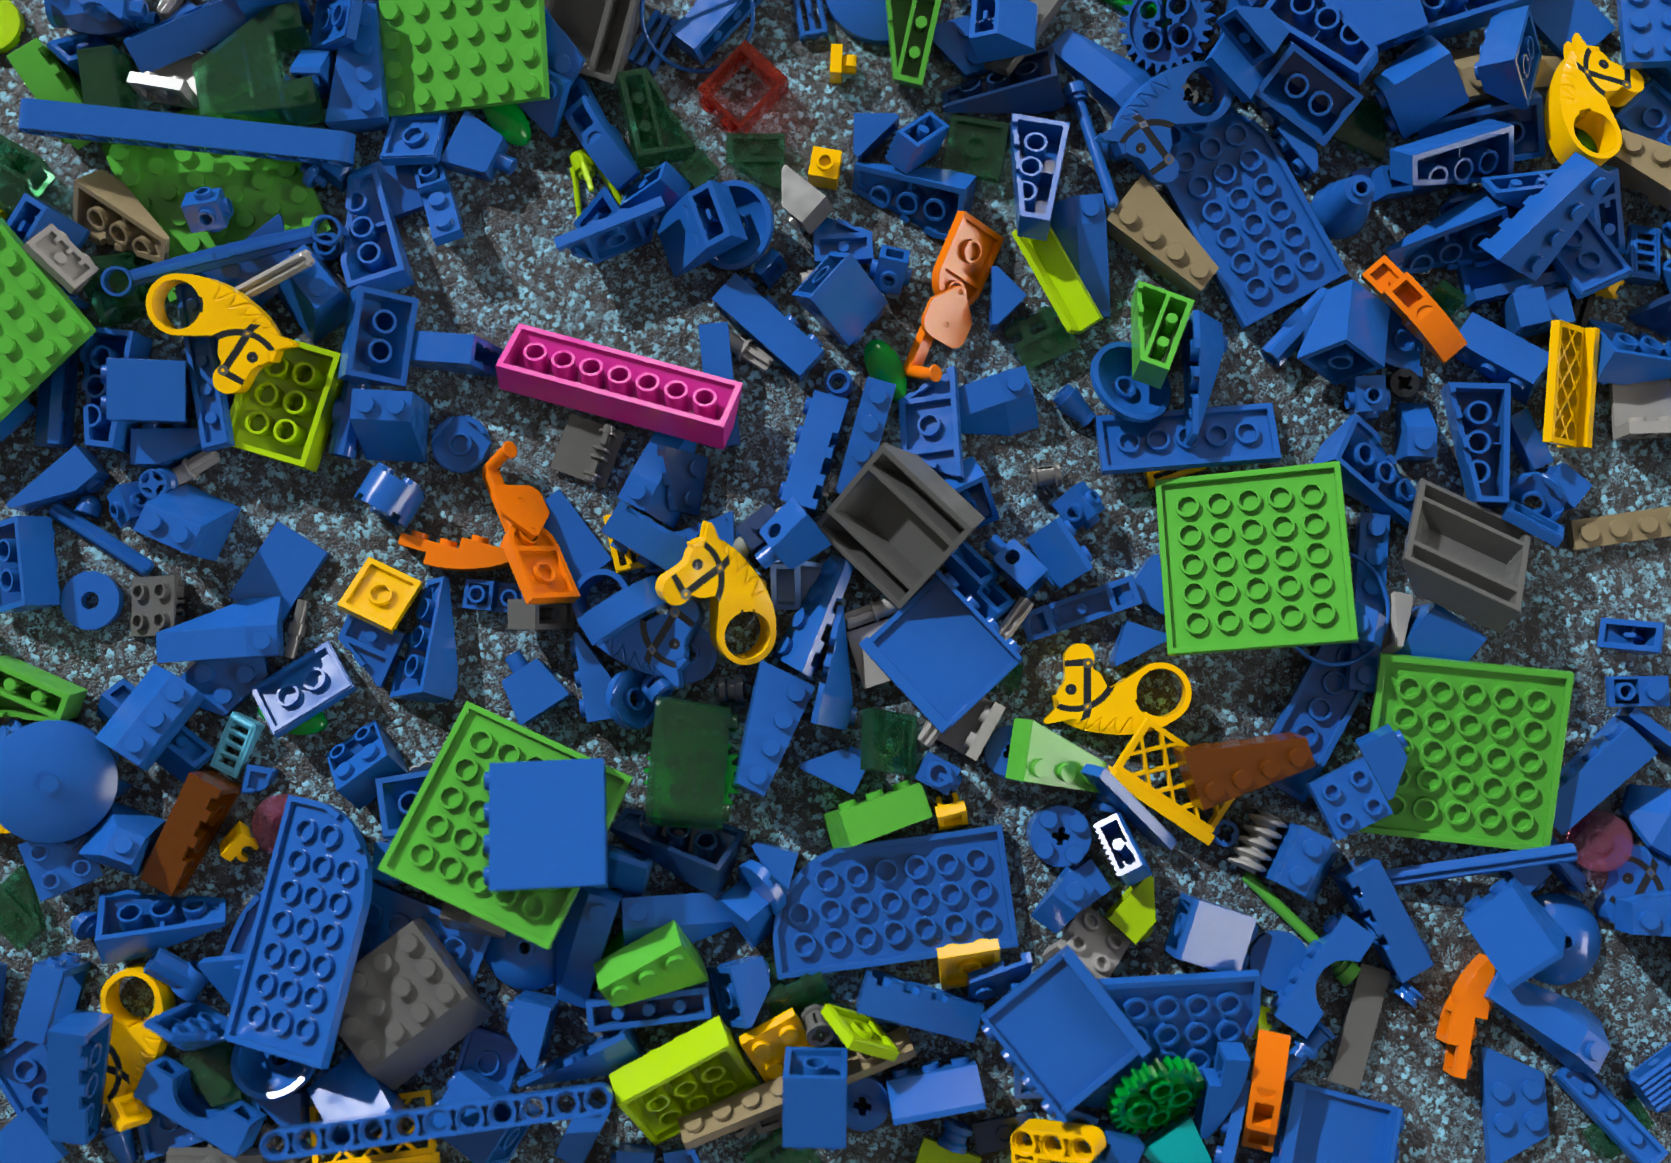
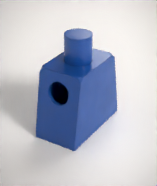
(477, 150)
(791, 537)
(1024, 576)
(532, 688)

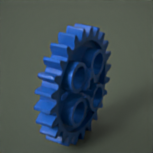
(1141, 28)

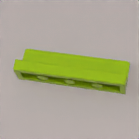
(1060, 282)

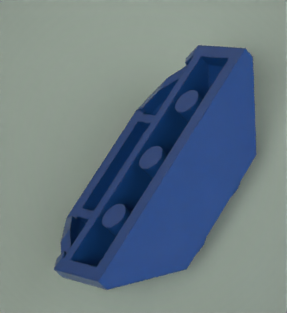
(1649, 815)

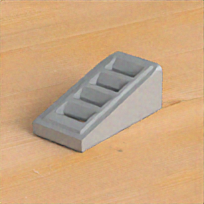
(1400, 613)

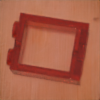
(763, 68)

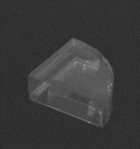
(831, 482)

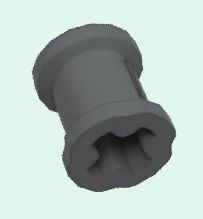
(1044, 475)
(812, 1026)

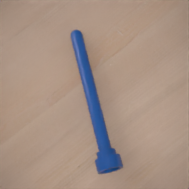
(1076, 95)

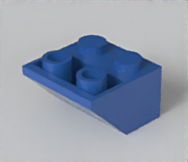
(1002, 29)
(34, 215)
(1059, 552)
(361, 760)

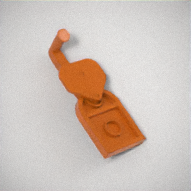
(956, 285)
(526, 543)

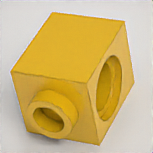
(825, 168)

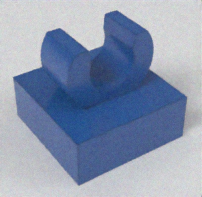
(770, 268)

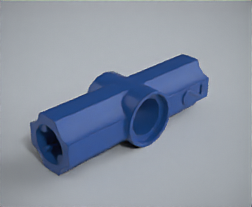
(1292, 331)
(344, 439)

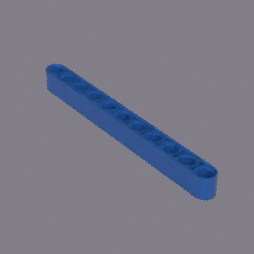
(186, 132)
(424, 1126)

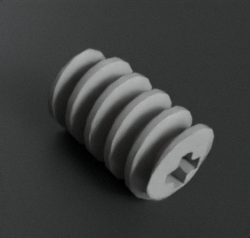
(1257, 842)

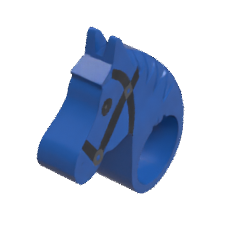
(1145, 120)
(647, 645)
(1640, 874)

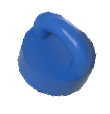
(661, 688)

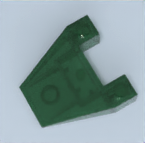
(246, 72)

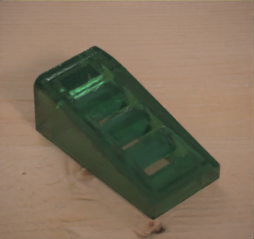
(1602, 1144)

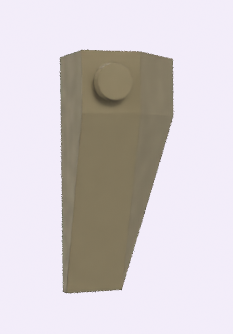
(1466, 59)
(117, 217)

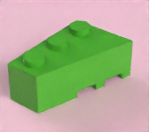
(910, 38)
(47, 77)
(1156, 330)
(36, 694)
(1047, 758)
(877, 814)
(650, 967)

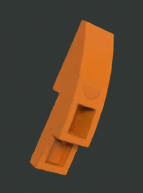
(1416, 308)
(471, 556)
(1458, 1015)
(1266, 1090)

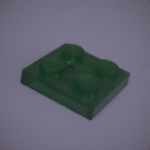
(976, 147)
(888, 742)

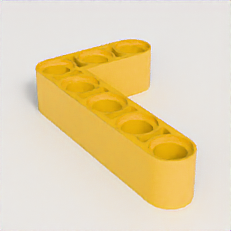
(1045, 1147)

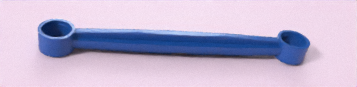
(222, 255)

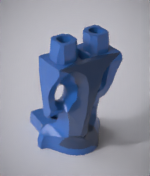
(101, 17)

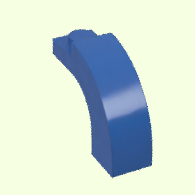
(621, 610)

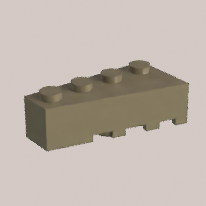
(1644, 167)
(1159, 238)

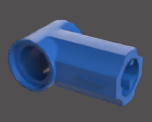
(182, 976)

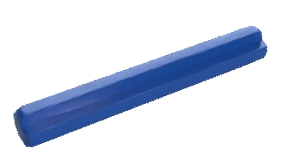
(101, 539)

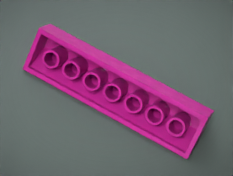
(619, 385)

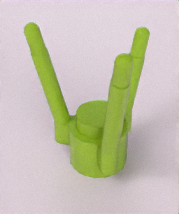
(585, 169)

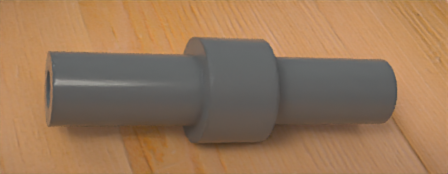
(296, 629)

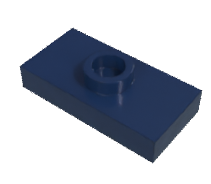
(995, 1132)

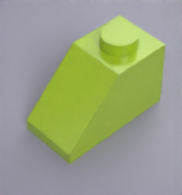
(1135, 911)

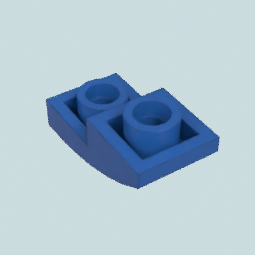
(489, 595)

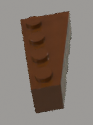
(1236, 767)
(189, 830)

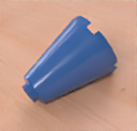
(1344, 205)

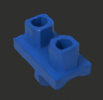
(322, 174)

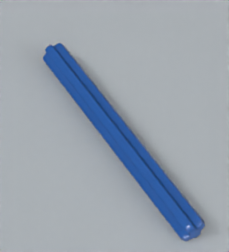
(1483, 864)

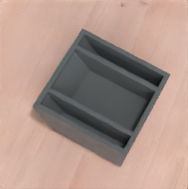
(600, 31)
(898, 522)
(1465, 557)
(408, 1005)

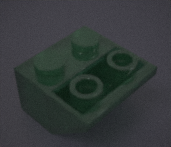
(20, 174)
(113, 309)

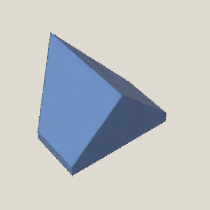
(791, 585)

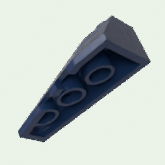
(1028, 90)
(694, 855)

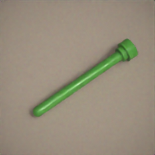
(1344, 970)

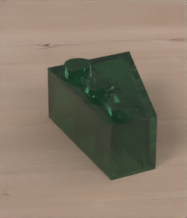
(104, 78)
(650, 123)

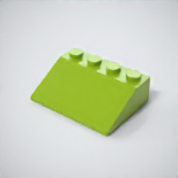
(289, 407)
(682, 1078)

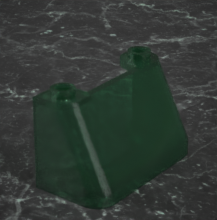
(689, 764)

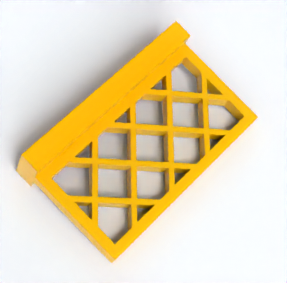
(1571, 385)
(1153, 796)
(414, 1155)

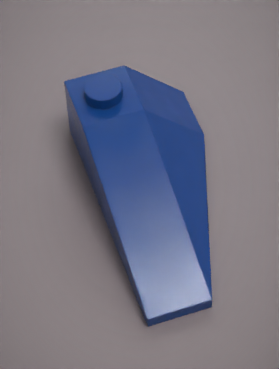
(998, 404)
(834, 694)

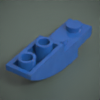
(598, 136)
(1291, 141)
(439, 202)

